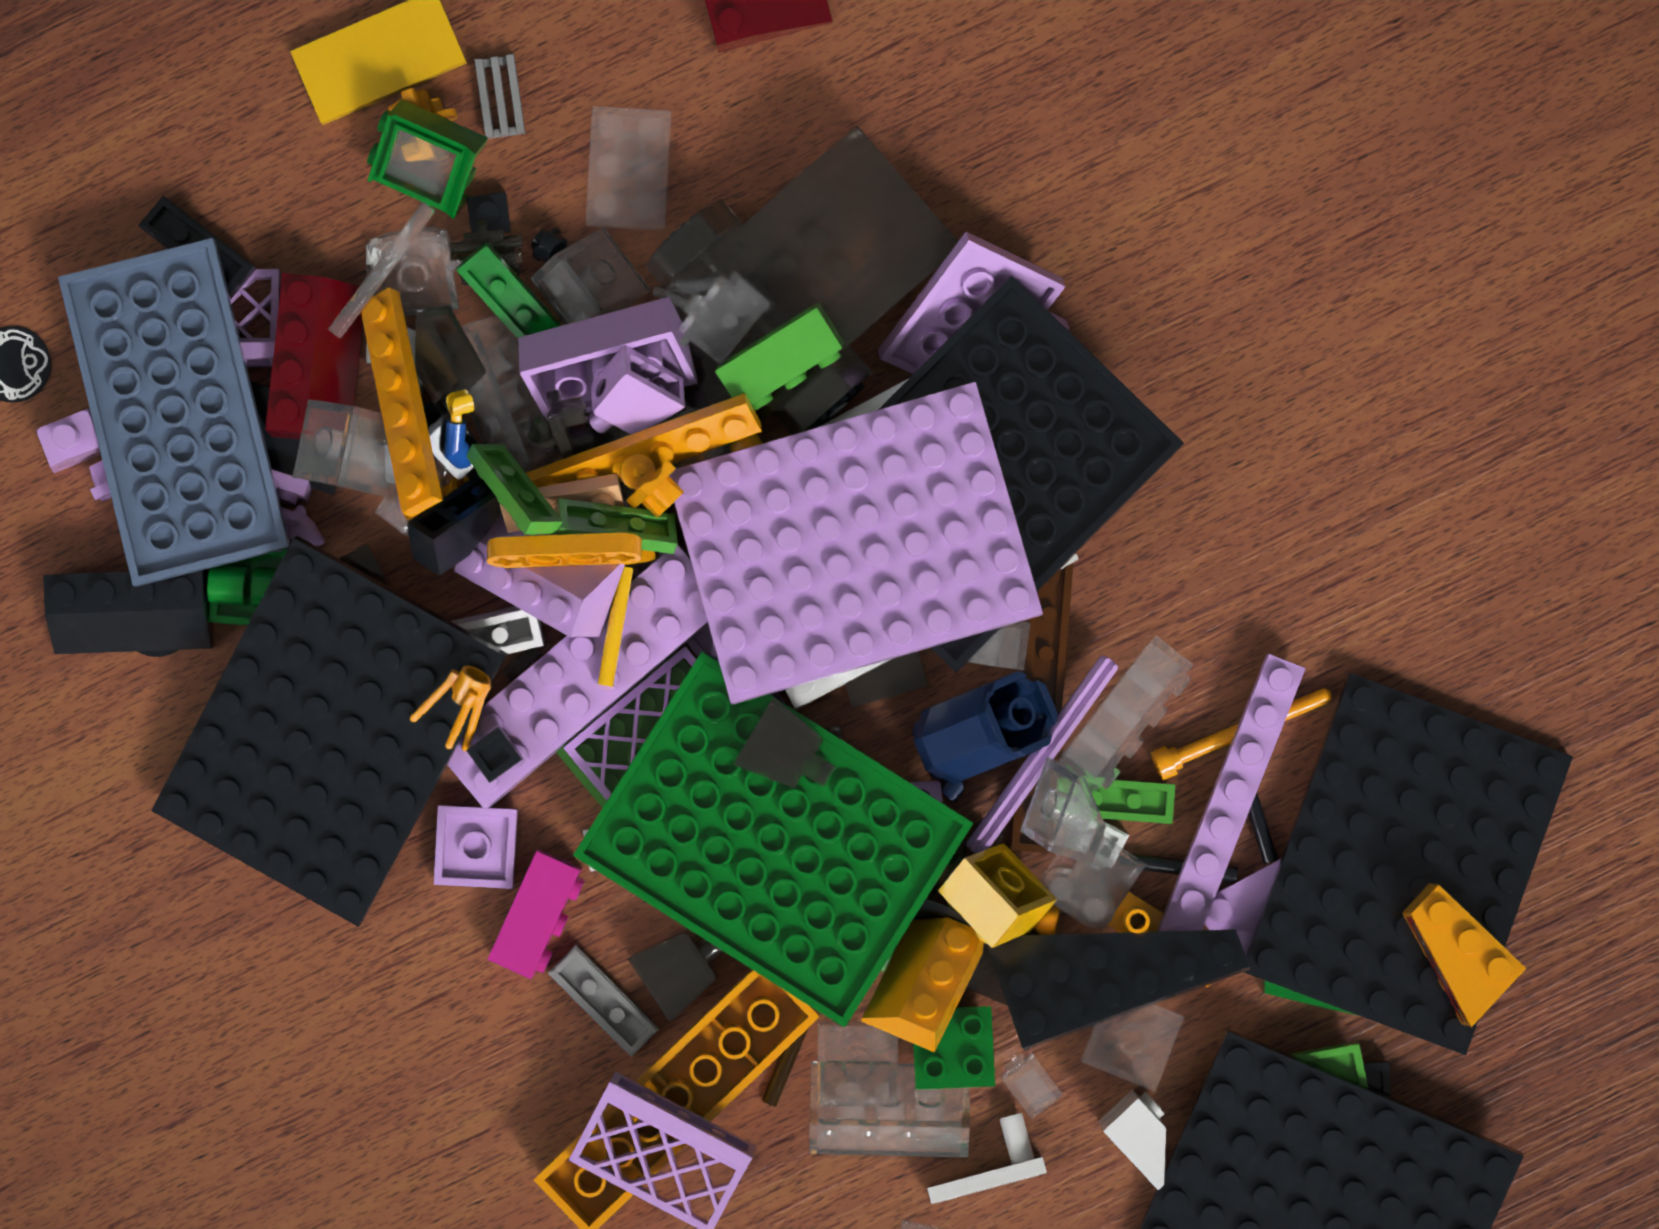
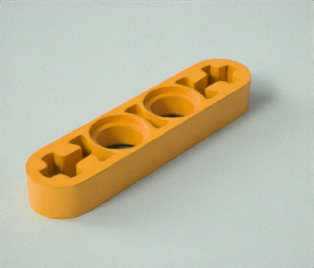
(564, 550)

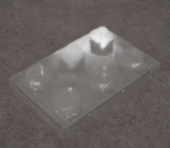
(628, 168)

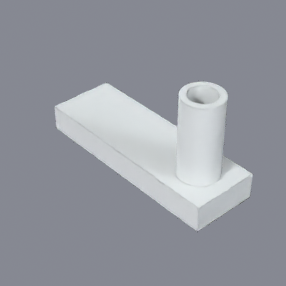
(1022, 1167)

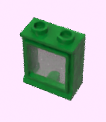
(425, 156)

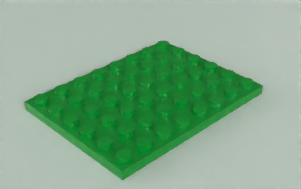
(778, 876)

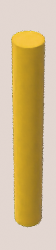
(615, 629)

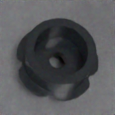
(547, 244)

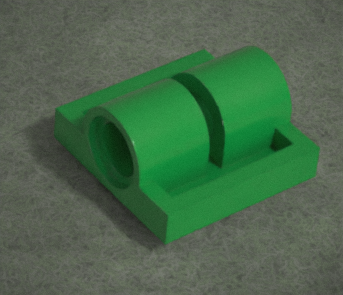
(239, 587)
(962, 1056)

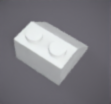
(1139, 1134)

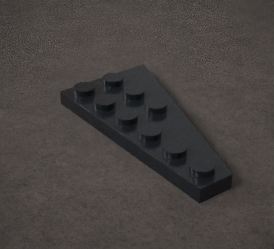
(1086, 979)

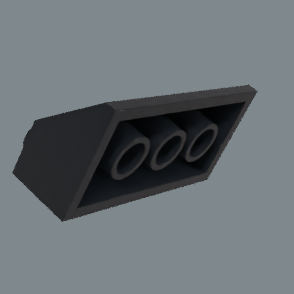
(114, 616)

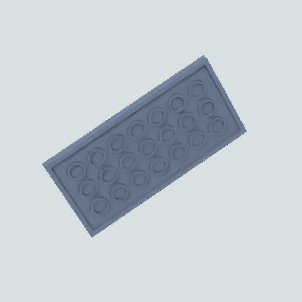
(174, 412)

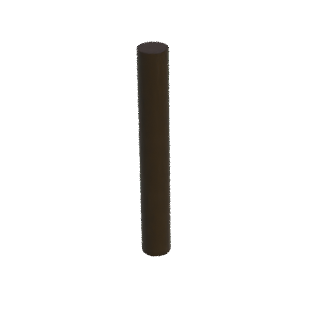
(782, 1072)

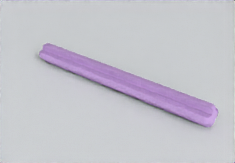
(1032, 767)

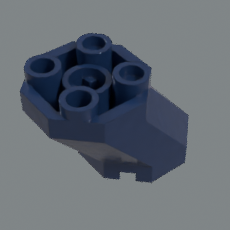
(984, 727)

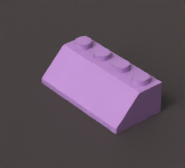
(576, 353)
(562, 596)

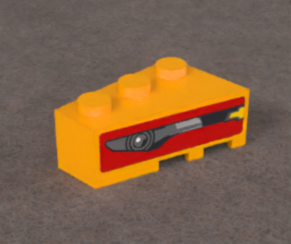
(1462, 953)

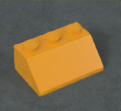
(925, 981)

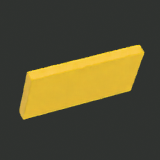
(377, 58)

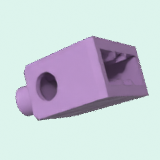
(634, 393)
(69, 440)

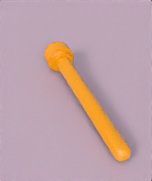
(1171, 759)

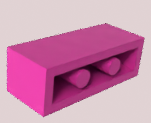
(537, 914)

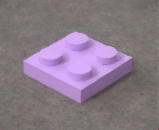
(475, 846)

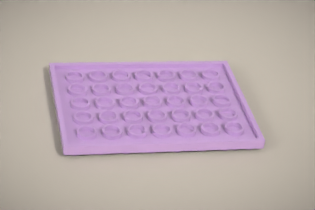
(854, 543)

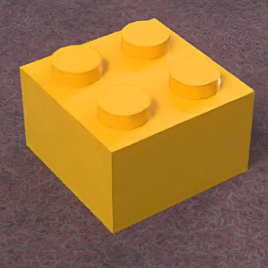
(997, 895)

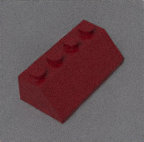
(308, 356)

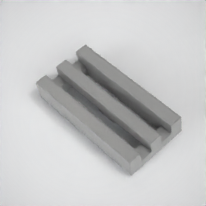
(495, 63)

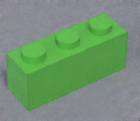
(782, 357)

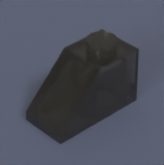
(444, 354)

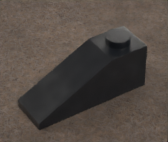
(454, 526)

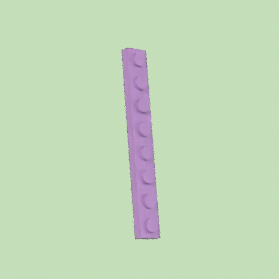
(1232, 795)

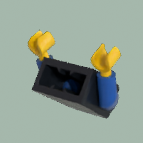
(449, 433)

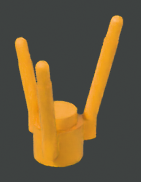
(469, 691)

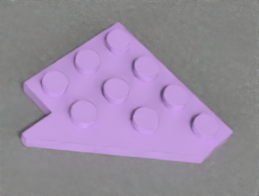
(956, 292)

